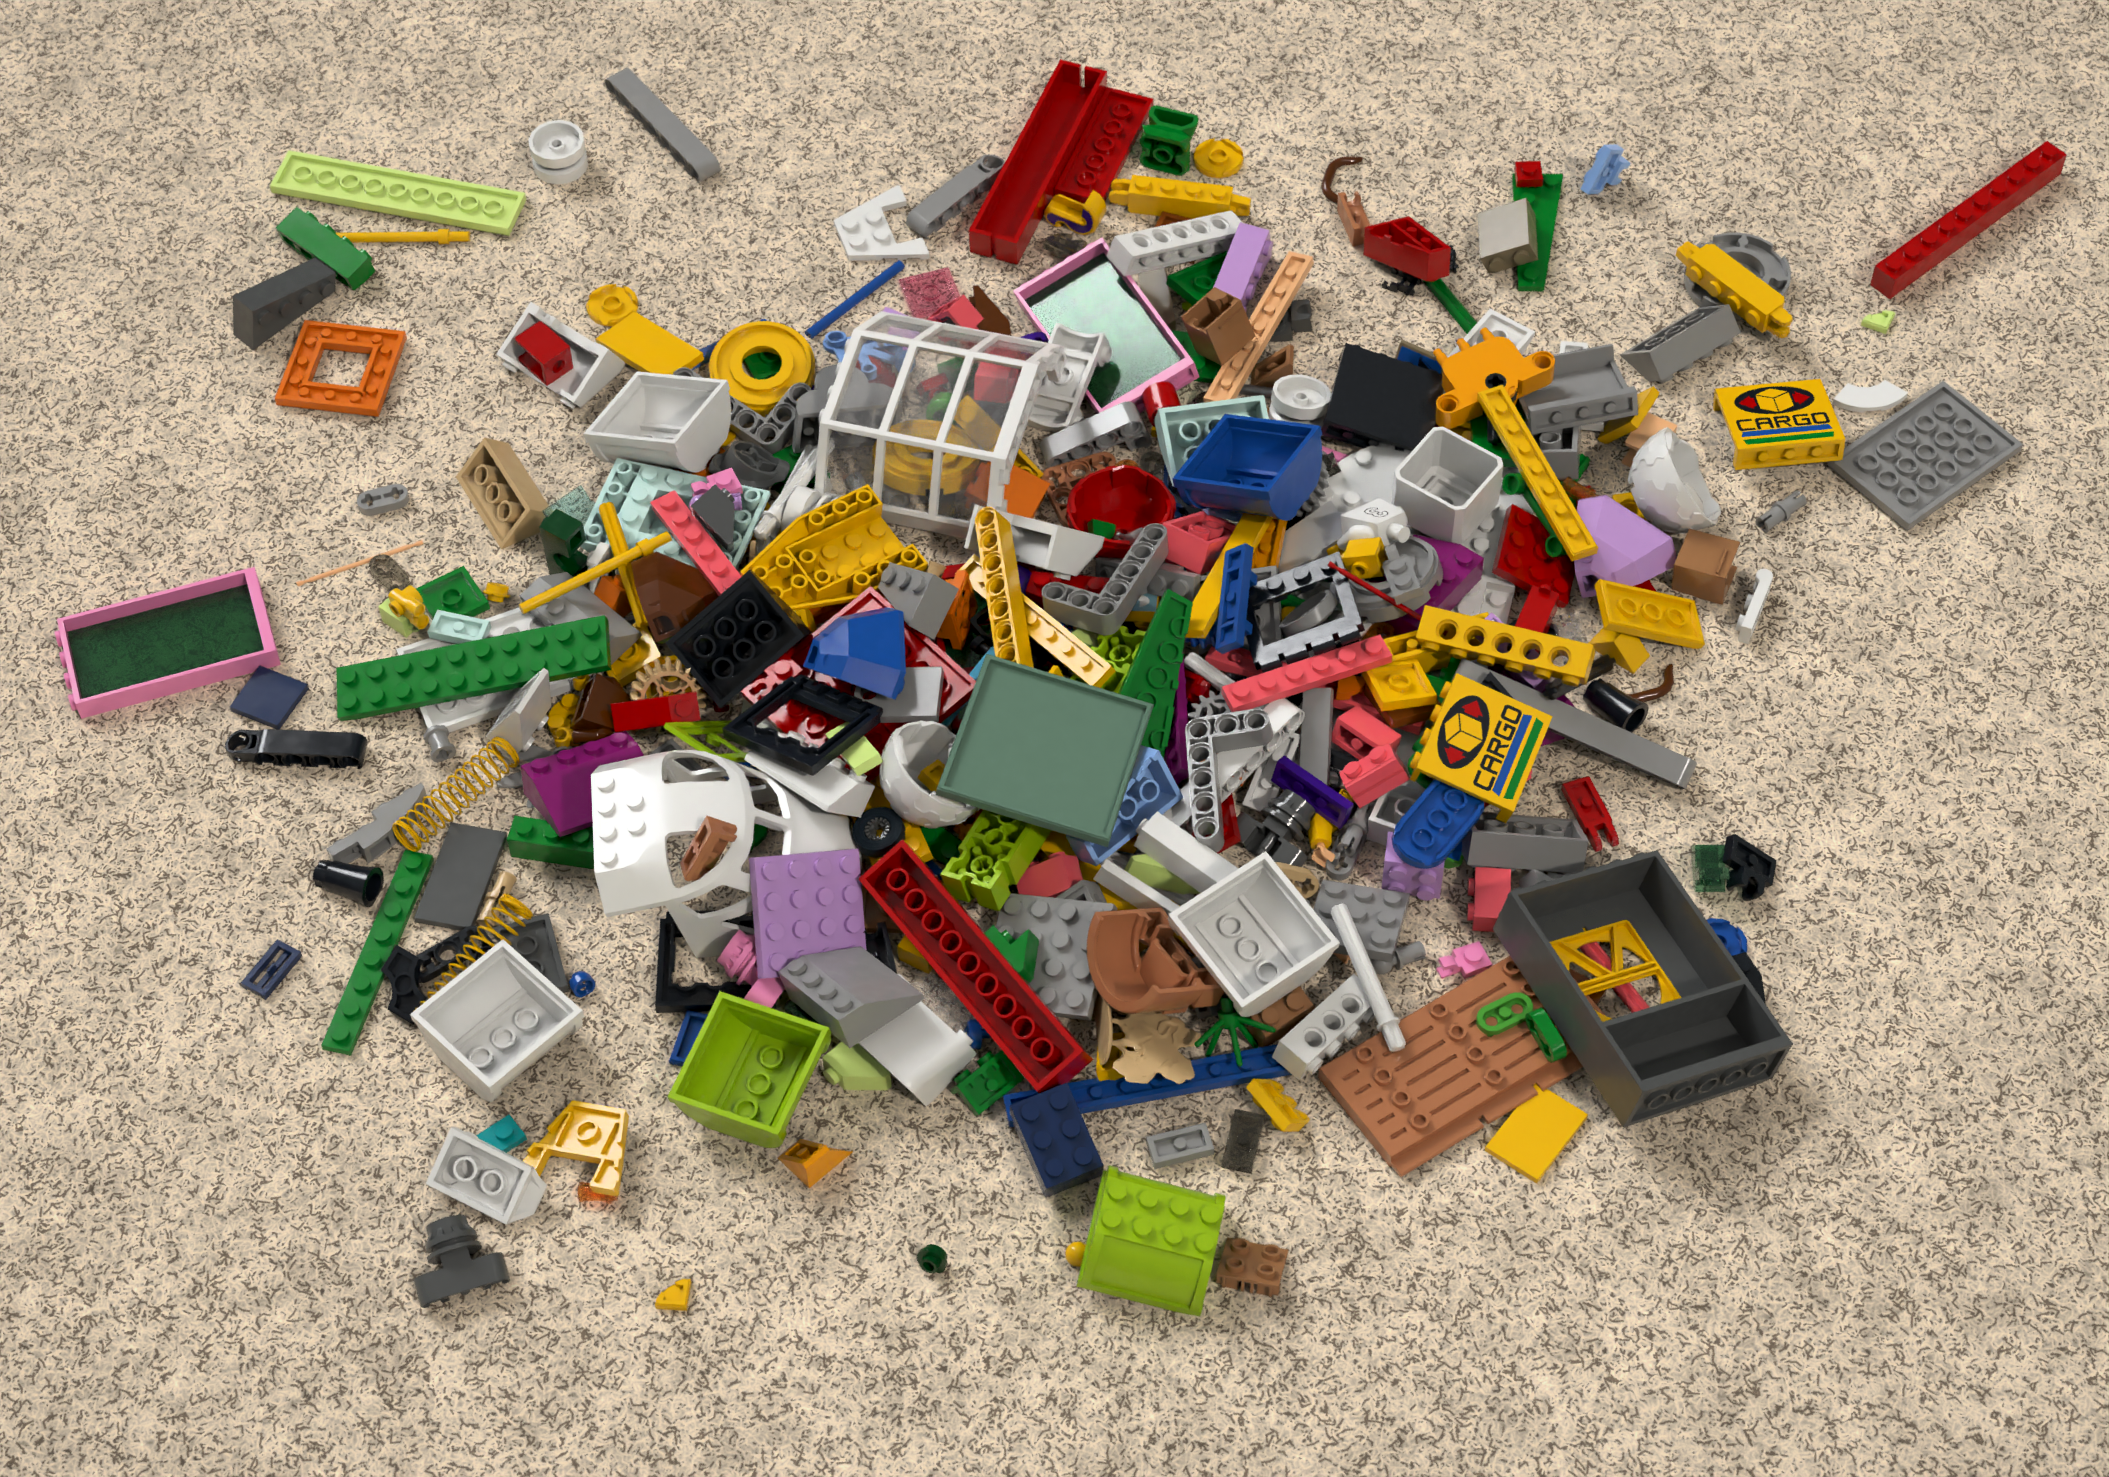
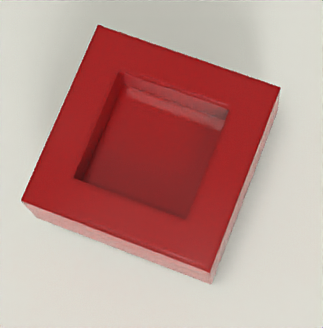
(1528, 174)

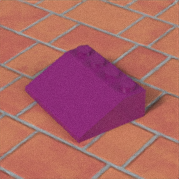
(1460, 574)
(562, 782)

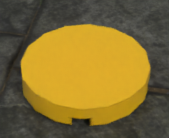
(1218, 158)
(613, 311)

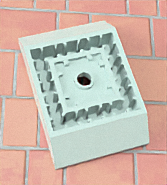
(636, 484)

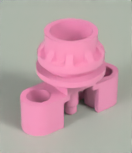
(740, 960)

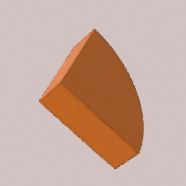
(1350, 686)

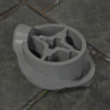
(751, 465)

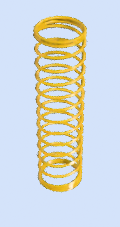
(406, 843)
(512, 903)

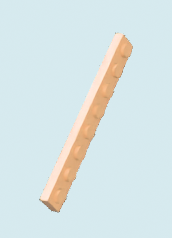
(1264, 323)

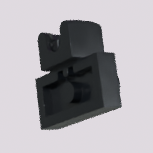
(1750, 866)

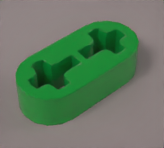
(1546, 1035)

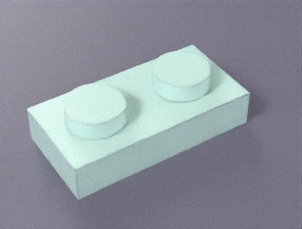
(458, 627)

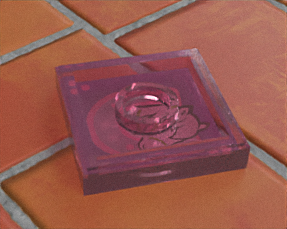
(928, 291)

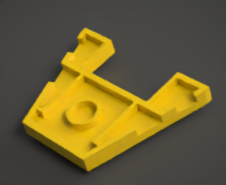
(588, 1135)

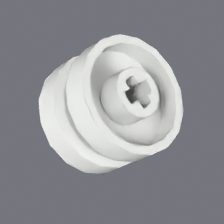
(558, 152)
(1299, 400)

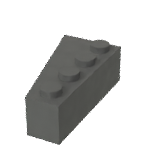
(280, 301)

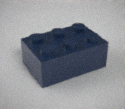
(1056, 1140)

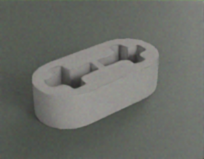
(383, 499)

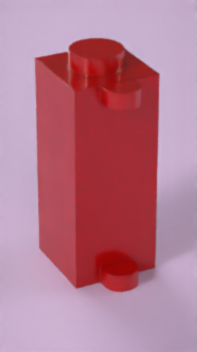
(1538, 609)

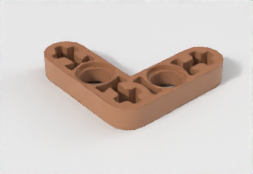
(1067, 480)

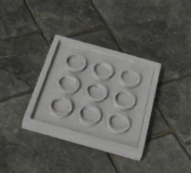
(1061, 962)

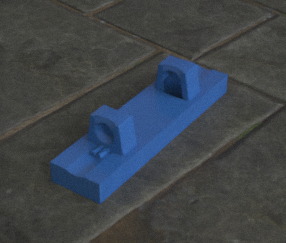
(1234, 597)

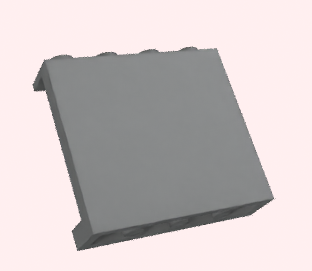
(1583, 392)

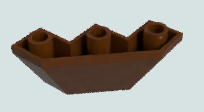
(670, 593)

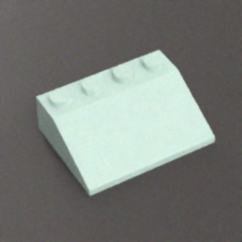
(1186, 426)

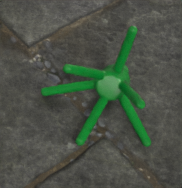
(1230, 1019)

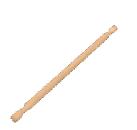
(358, 563)

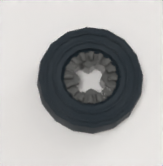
(866, 829)

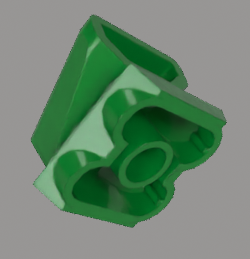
(1167, 140)

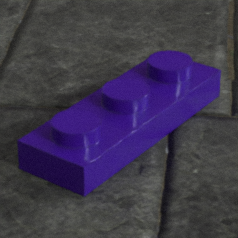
(1319, 795)

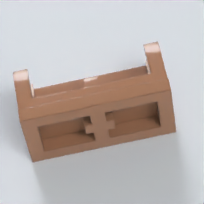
(1353, 217)
(706, 847)

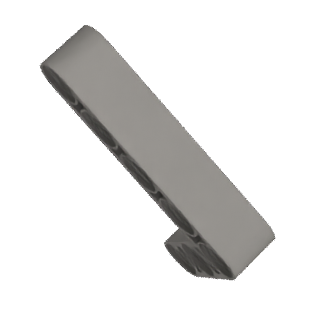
(762, 426)
(1109, 609)
(1217, 740)

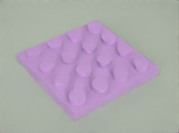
(805, 906)

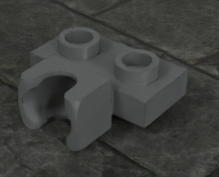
(1295, 319)

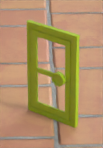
(711, 728)

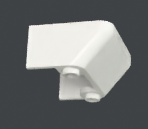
(1045, 544)

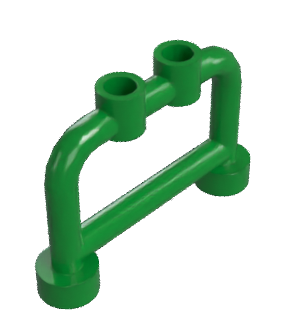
(1515, 485)

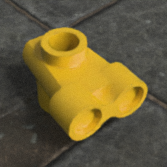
(410, 604)

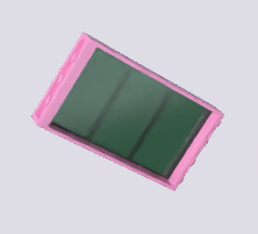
(1096, 298)
(166, 643)

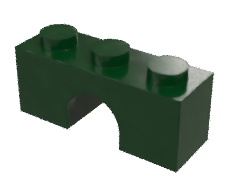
(561, 539)

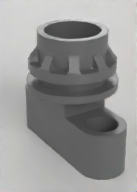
(1284, 821)
(452, 1244)

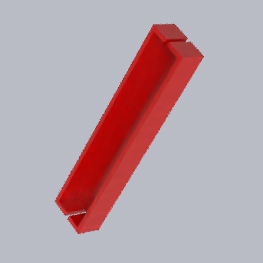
(1036, 163)

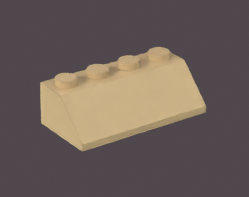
(502, 492)

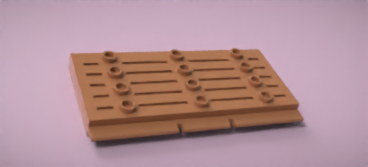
(1447, 1074)

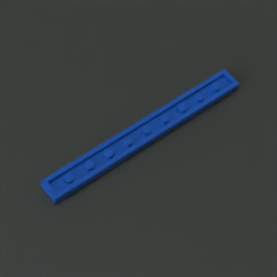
(1209, 1072)

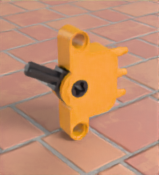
(1484, 367)

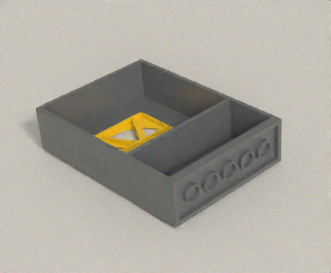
(1710, 1021)

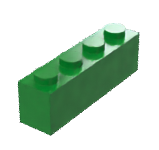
(312, 239)
(539, 842)

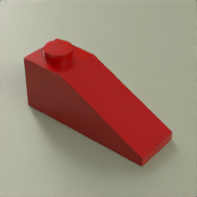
(655, 711)

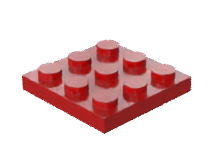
(1523, 556)

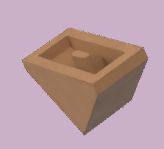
(1273, 367)

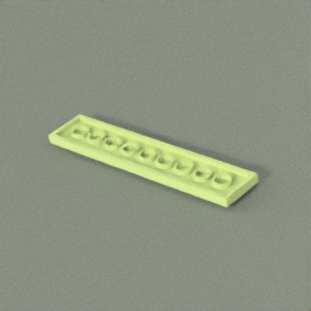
(398, 192)

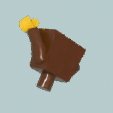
(593, 712)

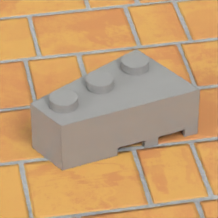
(919, 595)

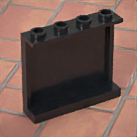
(1381, 400)

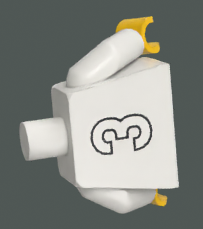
(1371, 521)

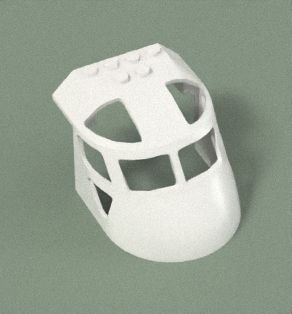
(639, 813)

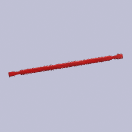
(1377, 592)

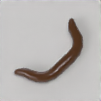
(1330, 173)
(1660, 691)

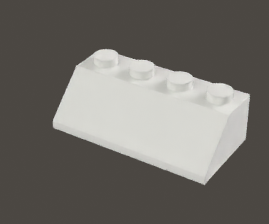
(831, 789)

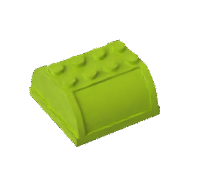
(748, 1070)
(1151, 1242)

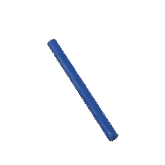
(856, 298)

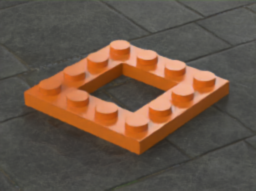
(297, 386)

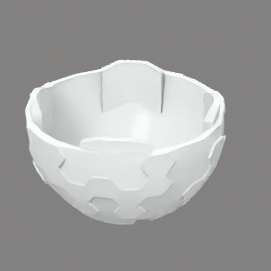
(1671, 485)
(903, 757)

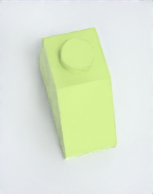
(855, 1069)

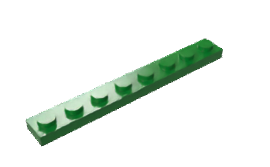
(380, 943)

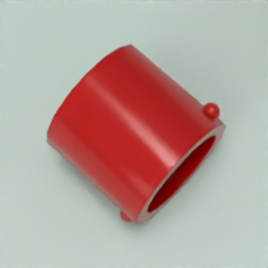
(1158, 396)

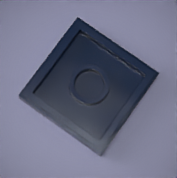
(269, 697)

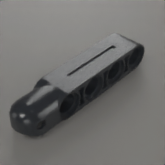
(298, 747)

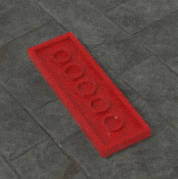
(1104, 145)

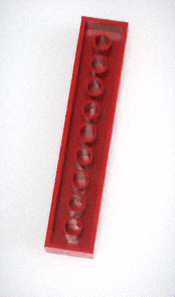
(975, 969)

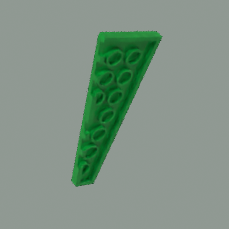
(1157, 666)

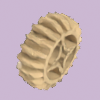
(656, 676)

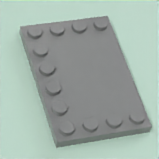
(1925, 455)

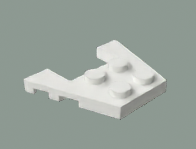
(867, 233)

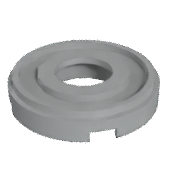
(1752, 253)
(1428, 572)

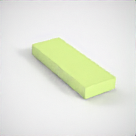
(859, 756)

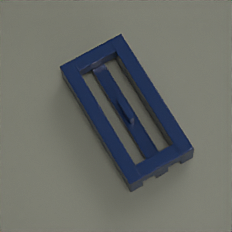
(265, 992)

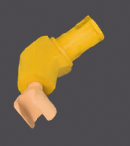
(1321, 835)

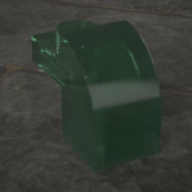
(1708, 868)

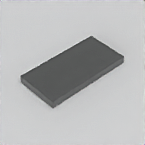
(460, 877)

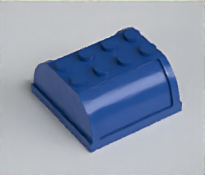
(1253, 467)

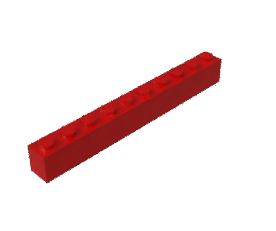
(1967, 220)

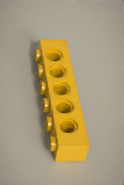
(1437, 620)

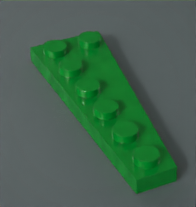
(1544, 203)

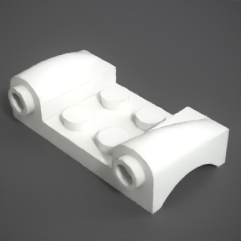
(1060, 401)

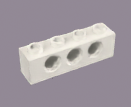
(1324, 1029)

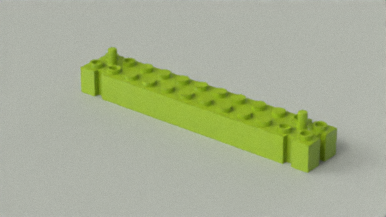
(1001, 847)

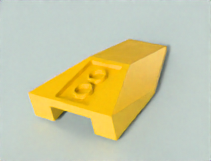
(833, 553)

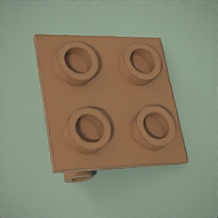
(1251, 1264)

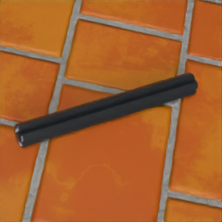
(1599, 667)

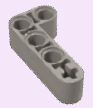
(1097, 434)

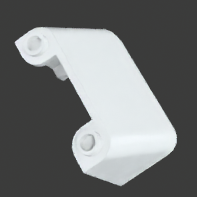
(592, 362)
(920, 1051)

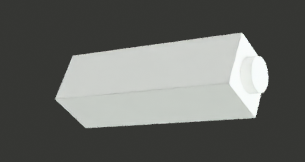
(1181, 853)

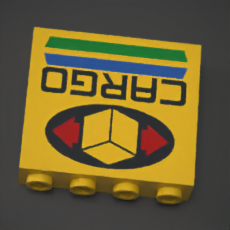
(1780, 424)
(1481, 743)

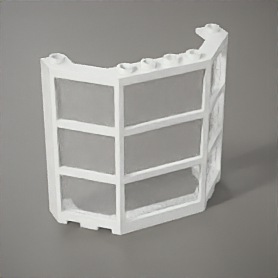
(930, 418)

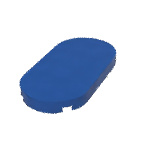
(1435, 825)

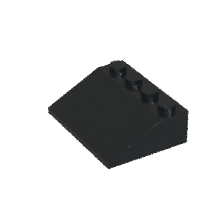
(737, 638)

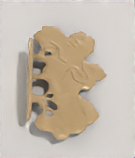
(1154, 1040)

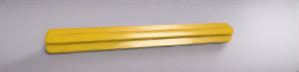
(618, 546)

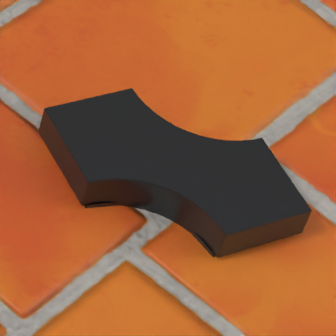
(403, 972)

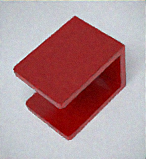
(545, 354)

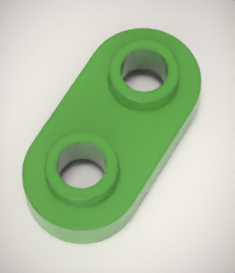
(1503, 1014)

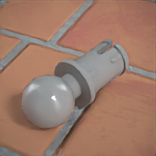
(1402, 956)

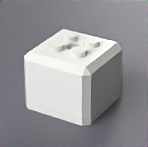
(1447, 485)

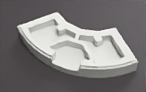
(1869, 398)

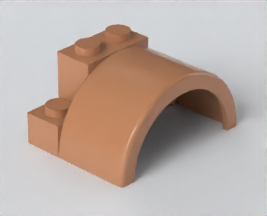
(1160, 979)

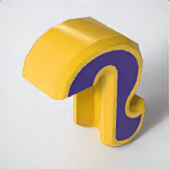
(1075, 215)

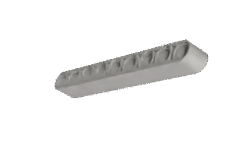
(1594, 732)

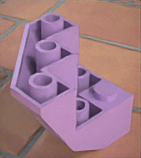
(1627, 546)

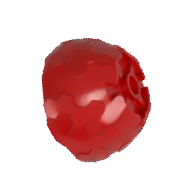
(1120, 497)

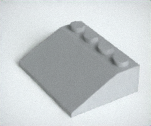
(848, 991)

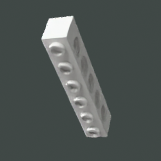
(1173, 243)

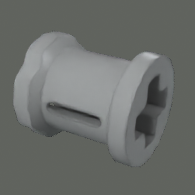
(438, 740)

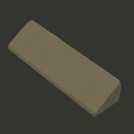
(1158, 293)

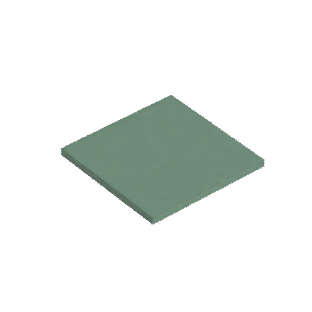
(1045, 750)

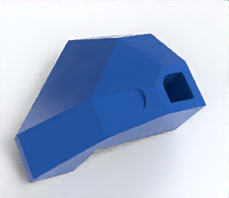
(863, 651)

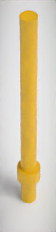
(443, 236)
(641, 549)

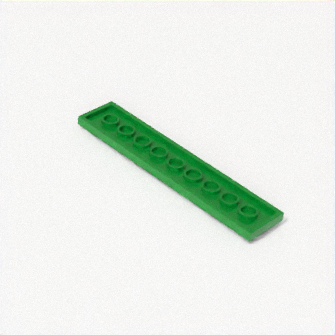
(472, 668)

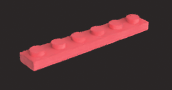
(695, 541)
(1307, 674)

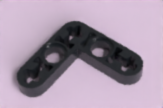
(453, 943)

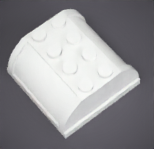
(664, 422)
(1255, 935)
(496, 1020)

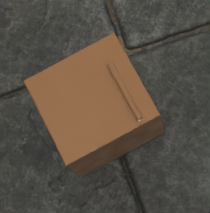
(1218, 326)
(1705, 566)

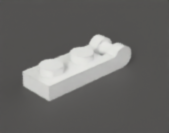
(1754, 605)

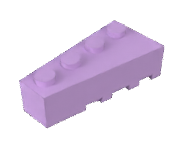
(1245, 262)

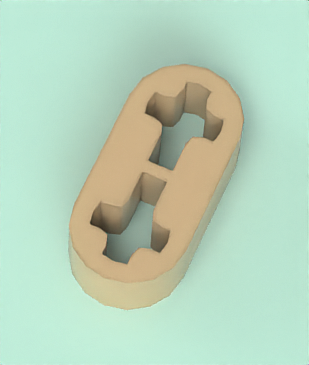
(1300, 874)

